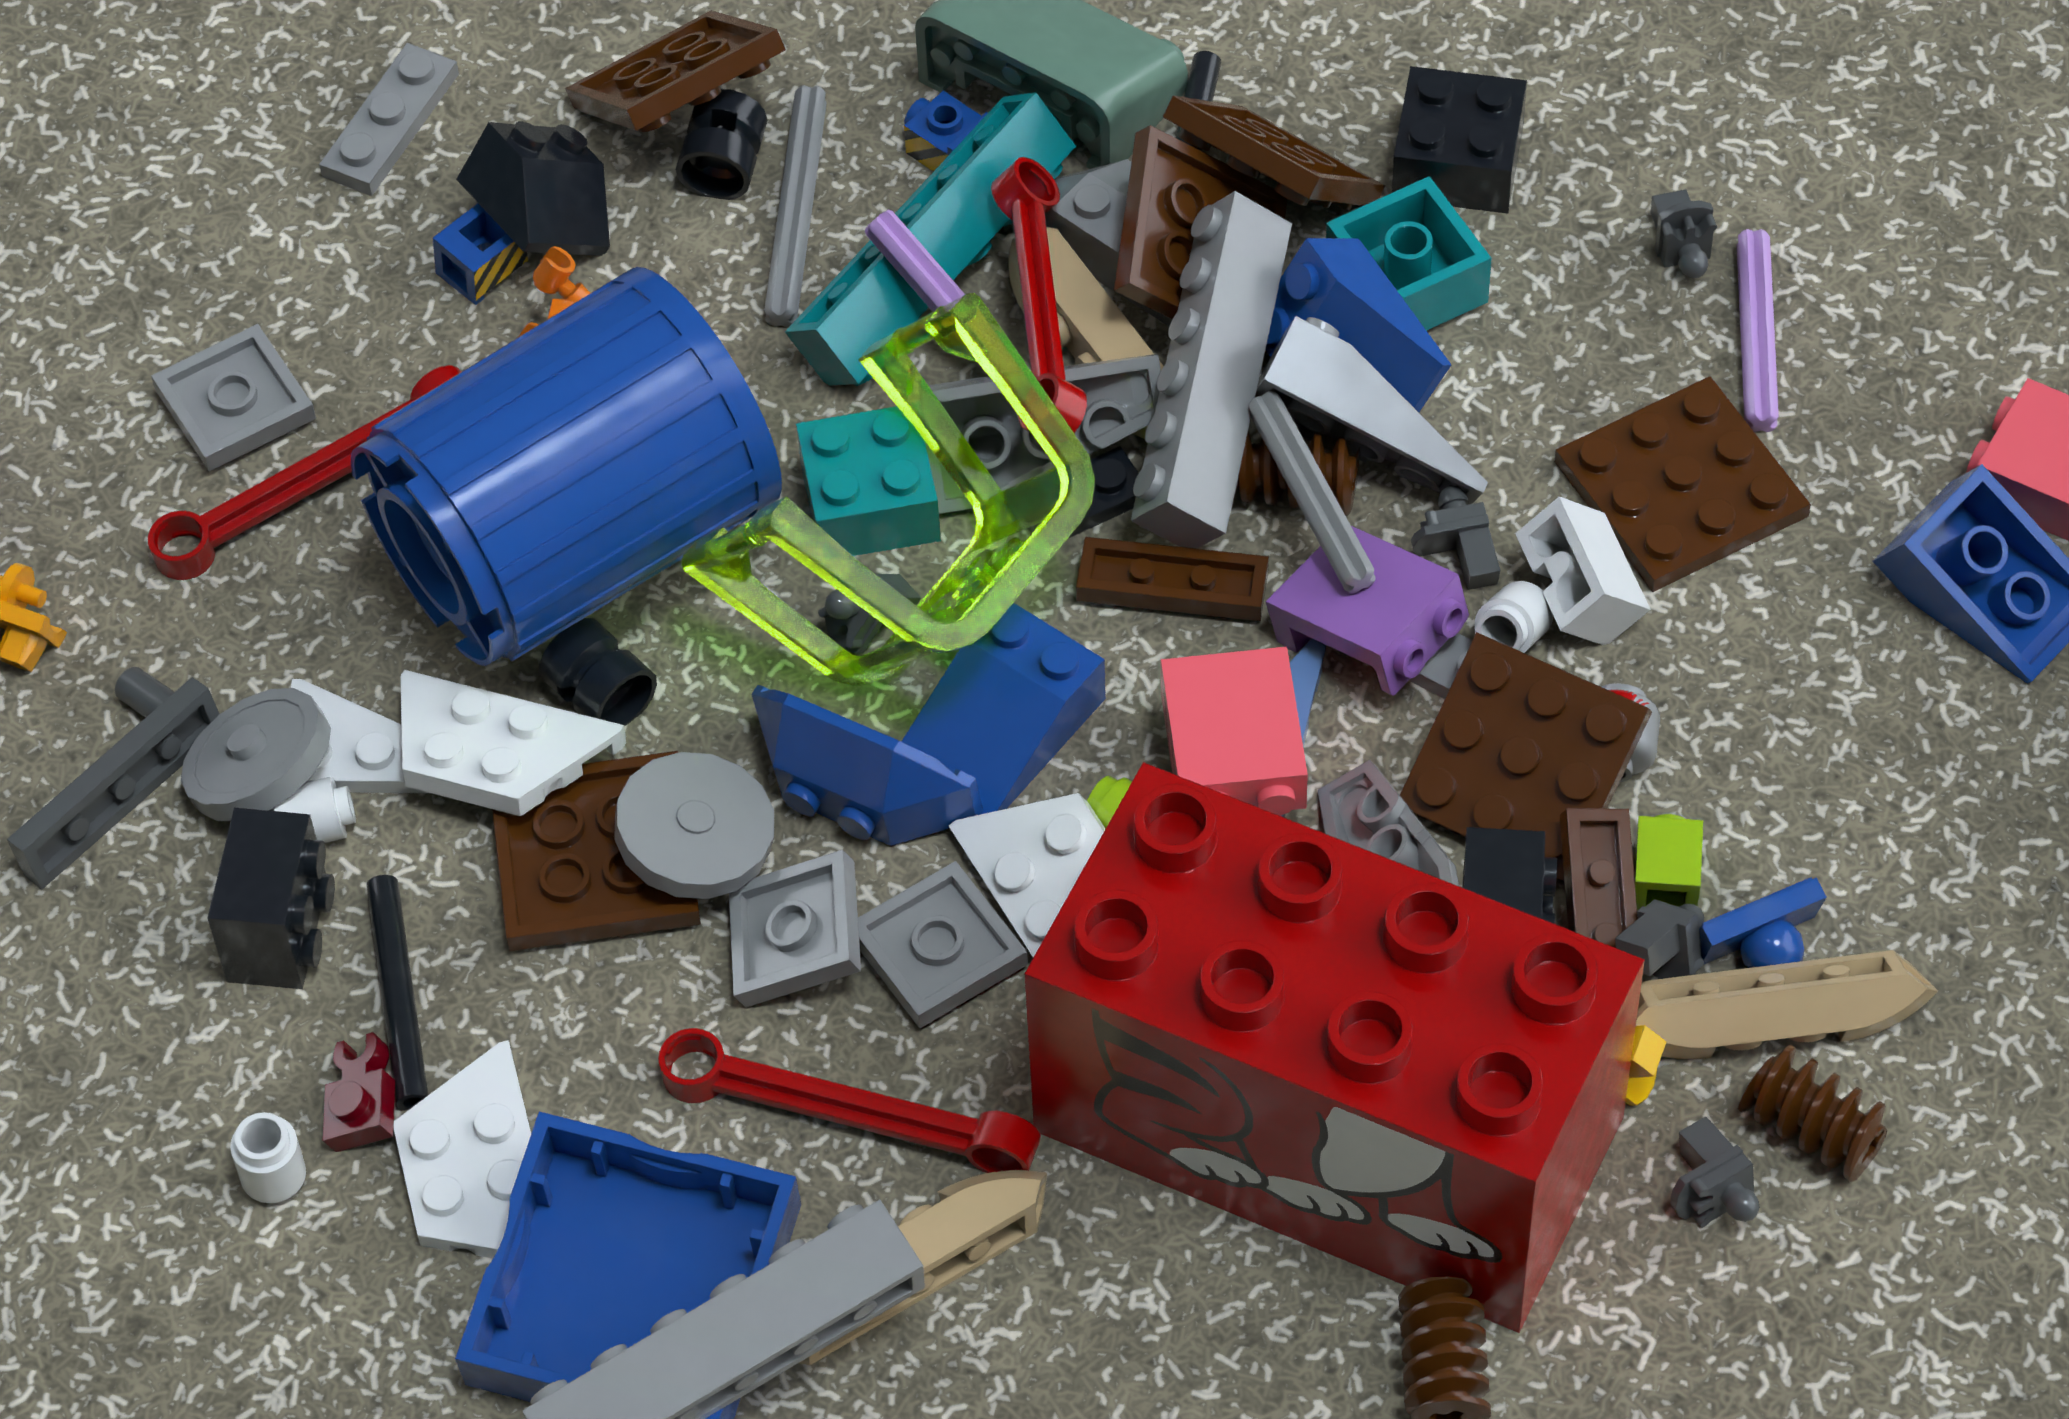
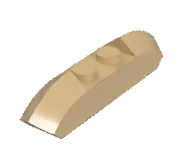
(1087, 316)
(1782, 1001)
(962, 1232)

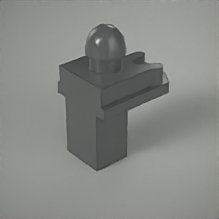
(1683, 231)
(1460, 529)
(851, 624)
(1666, 939)
(1718, 1180)

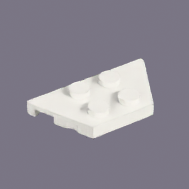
(493, 745)
(1031, 858)
(464, 1155)

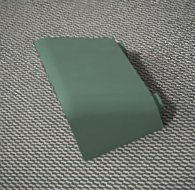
(1081, 62)

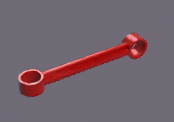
(1025, 196)
(266, 497)
(990, 1143)

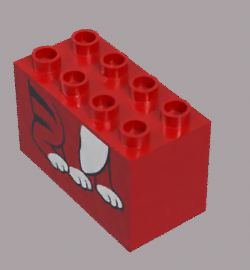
(1330, 1042)

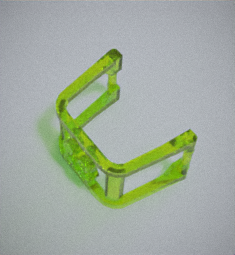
(983, 577)

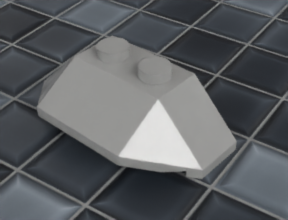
(1092, 220)

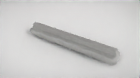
(1312, 492)

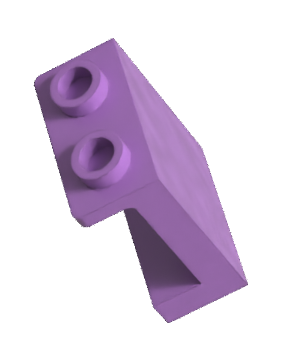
(1388, 625)

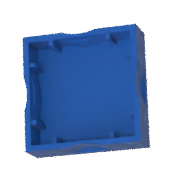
(608, 1245)

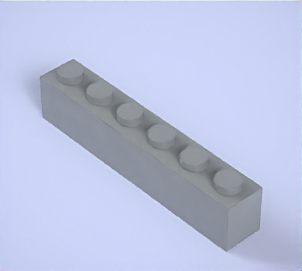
(1211, 372)
(748, 1327)

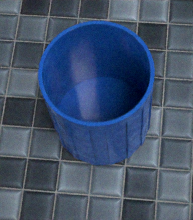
(567, 467)

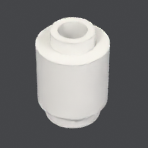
(1515, 616)
(328, 806)
(268, 1158)

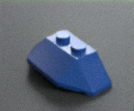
(858, 774)

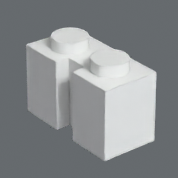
(1591, 578)

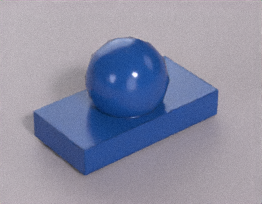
(1764, 927)

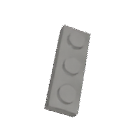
(389, 119)

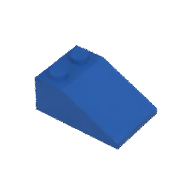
(1349, 290)
(1985, 573)
(1009, 705)

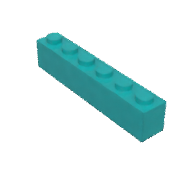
(949, 216)

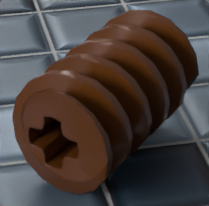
(1260, 470)
(1815, 1113)
(1442, 1350)

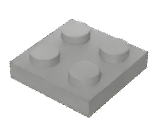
(233, 397)
(794, 929)
(939, 944)

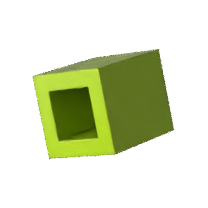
(1668, 860)

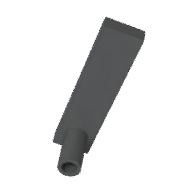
(118, 777)

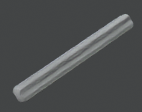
(795, 206)

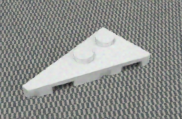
(362, 745)

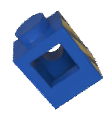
(937, 128)
(475, 254)

